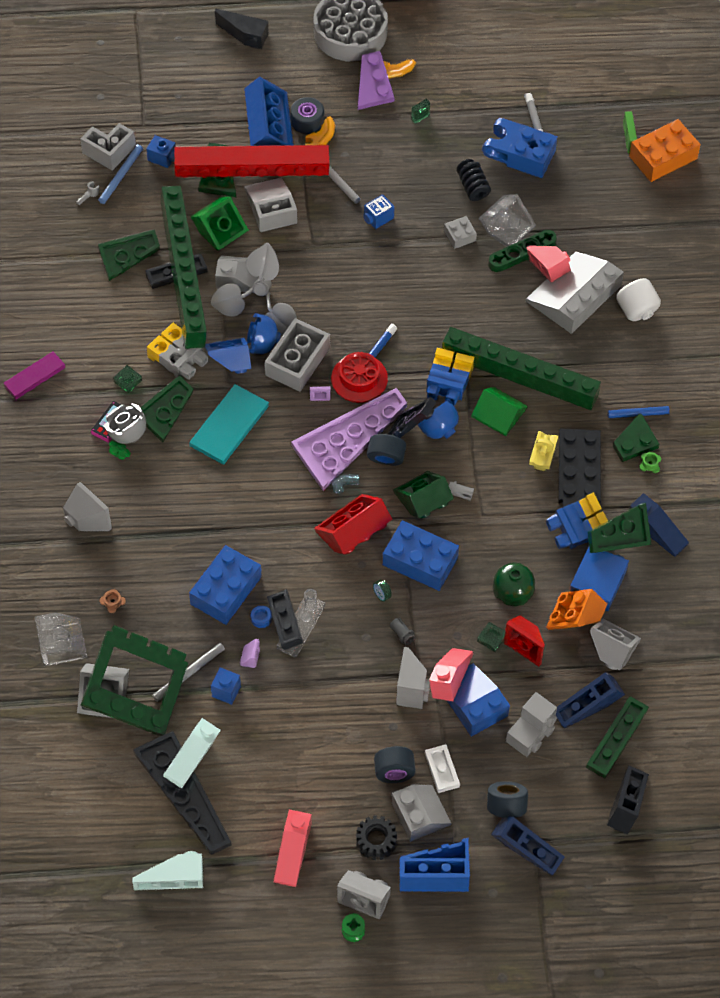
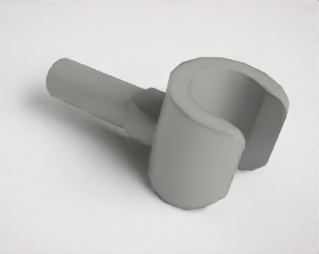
(91, 191)

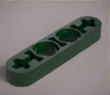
(520, 248)

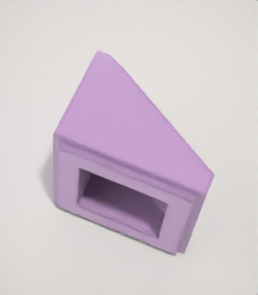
(319, 393)
(250, 654)

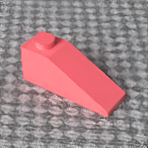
(449, 674)
(292, 847)

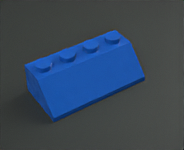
(268, 114)

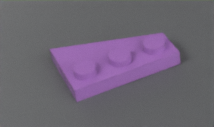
(374, 82)

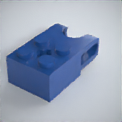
(521, 147)

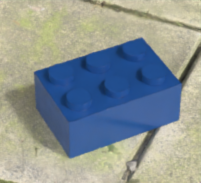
(420, 555)
(225, 584)

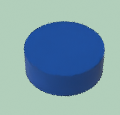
(261, 616)

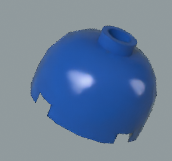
(262, 334)
(441, 421)

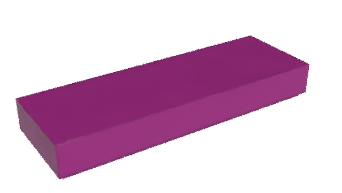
(34, 375)

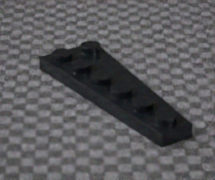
(190, 799)

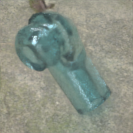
(351, 479)

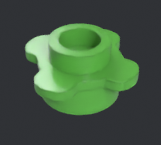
(650, 457)

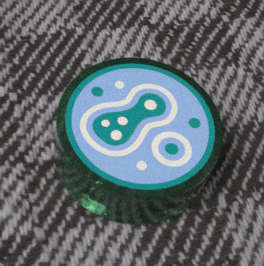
(382, 590)

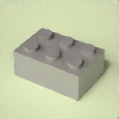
(297, 354)

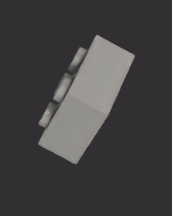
(460, 232)

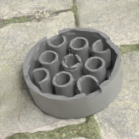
(350, 28)

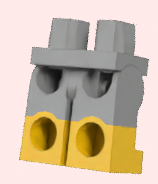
(173, 355)

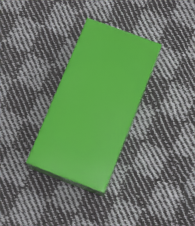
(629, 129)

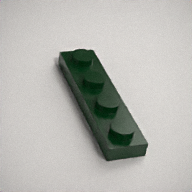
(617, 737)

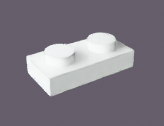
(442, 768)

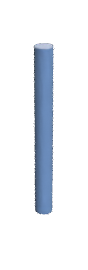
(120, 174)

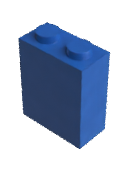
(601, 573)

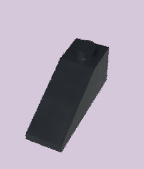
(245, 29)
(628, 800)

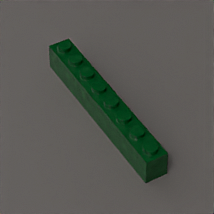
(524, 369)

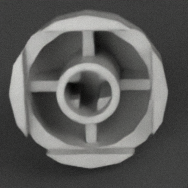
(126, 423)

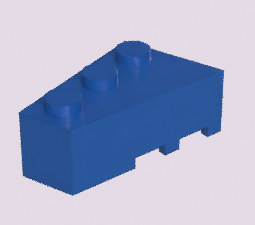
(437, 870)

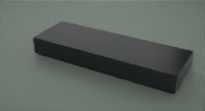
(163, 275)
(285, 619)

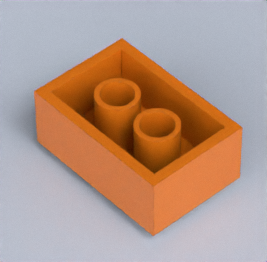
(664, 150)

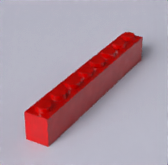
(252, 161)

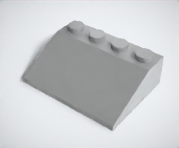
(577, 293)

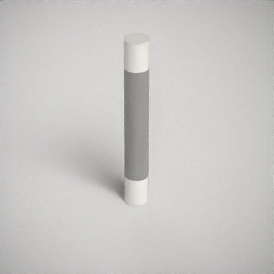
(533, 112)

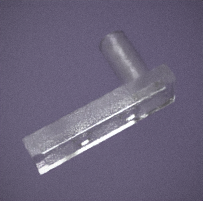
(306, 616)

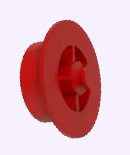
(359, 377)

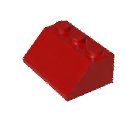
(354, 523)

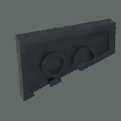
(412, 417)

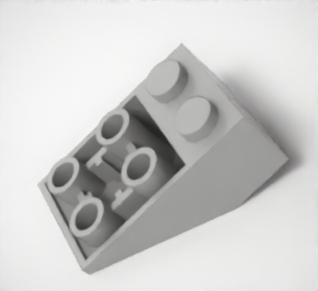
(272, 204)

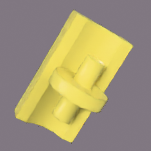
(543, 451)

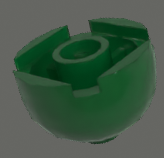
(514, 584)

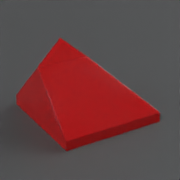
(525, 639)

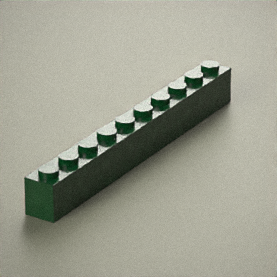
(183, 267)

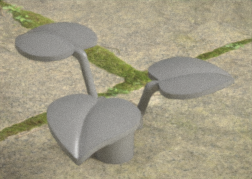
(261, 263)

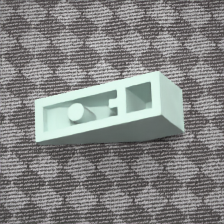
(191, 753)
(175, 873)

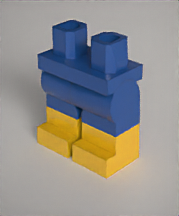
(449, 384)
(576, 521)

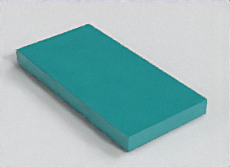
(229, 424)

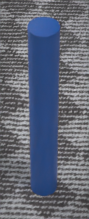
(636, 411)

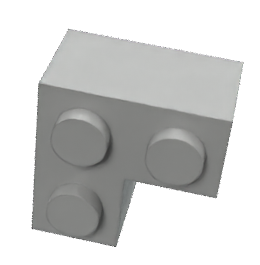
(109, 148)
(534, 724)

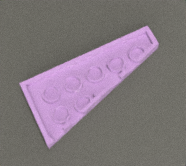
(338, 443)

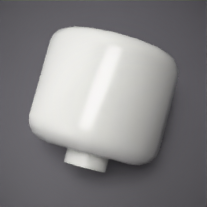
(638, 300)

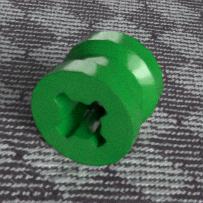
(353, 933)

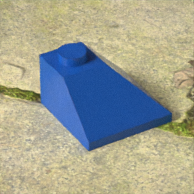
(231, 354)

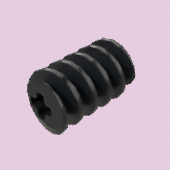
(473, 179)

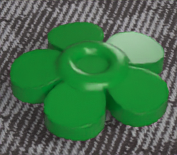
(119, 450)

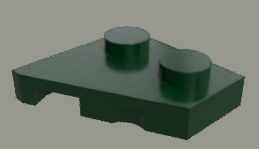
(635, 440)

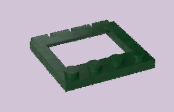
(123, 708)

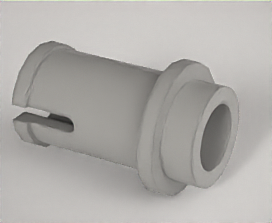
(461, 491)

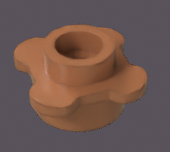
(112, 595)

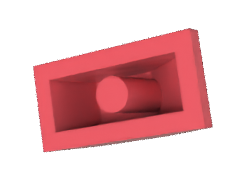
(549, 261)

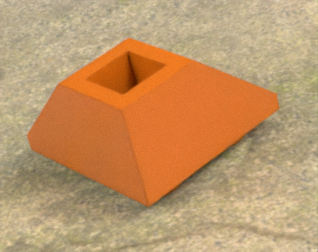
(577, 609)

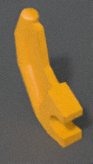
(400, 69)
(324, 135)

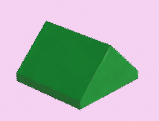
(498, 410)

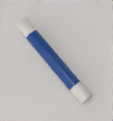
(383, 340)

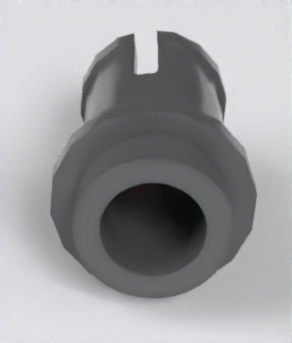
(406, 636)

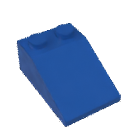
(479, 701)

